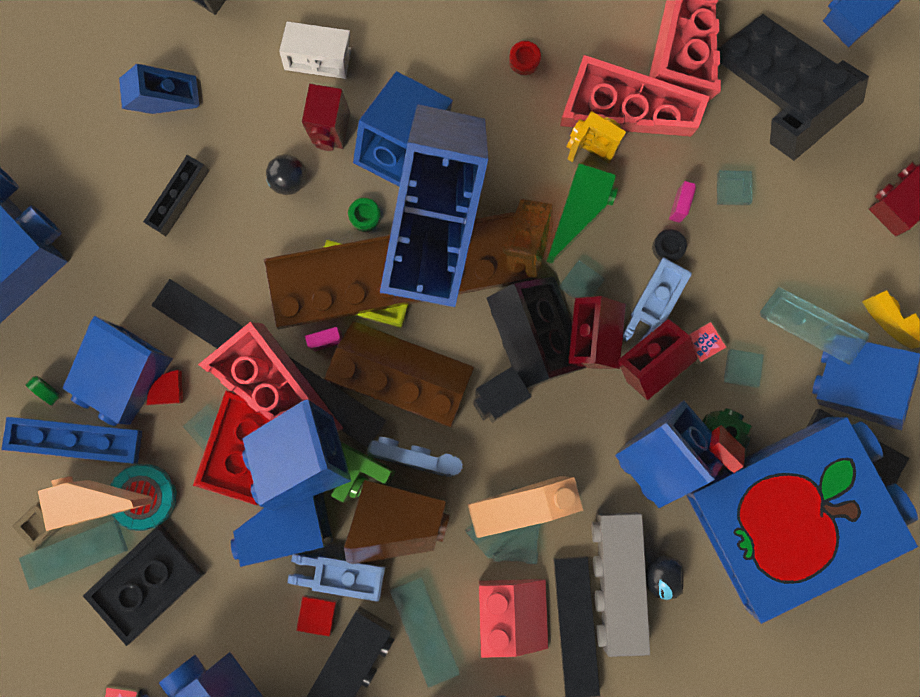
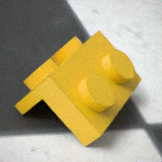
(597, 136)

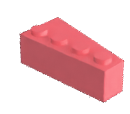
(688, 47)
(632, 100)
(261, 372)

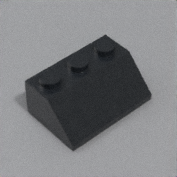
(534, 330)

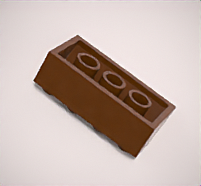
(399, 373)

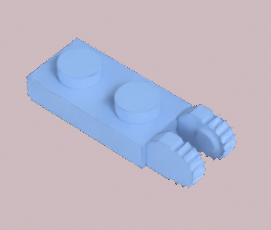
(658, 297)
(416, 458)
(339, 577)

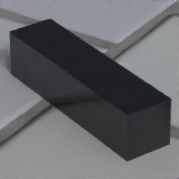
(176, 195)

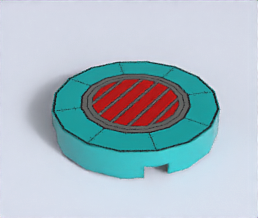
(151, 482)

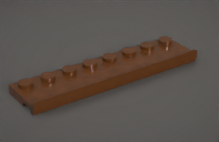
(349, 276)

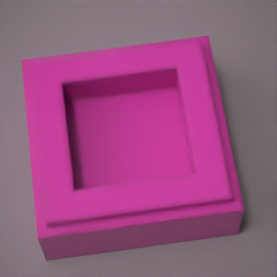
(682, 202)
(324, 339)

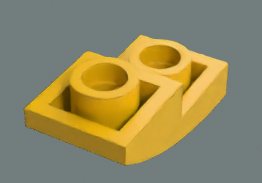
(887, 314)

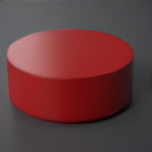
(524, 58)

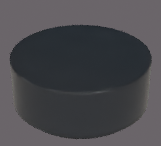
(670, 245)

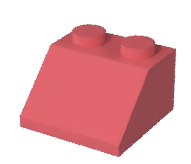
(512, 617)

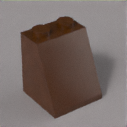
(393, 524)

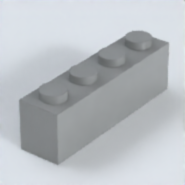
(622, 584)

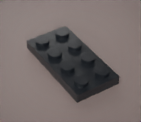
(787, 70)

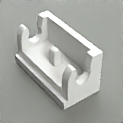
(315, 50)

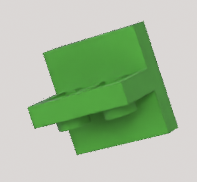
(358, 466)

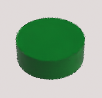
(364, 214)
(43, 390)

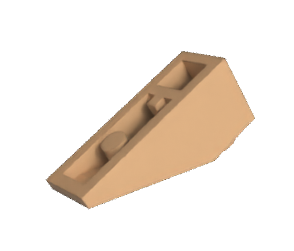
(83, 501)
(526, 506)

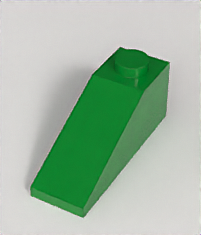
(586, 201)

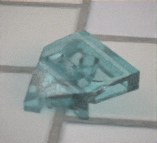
(511, 545)

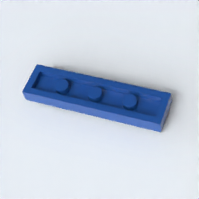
(72, 440)

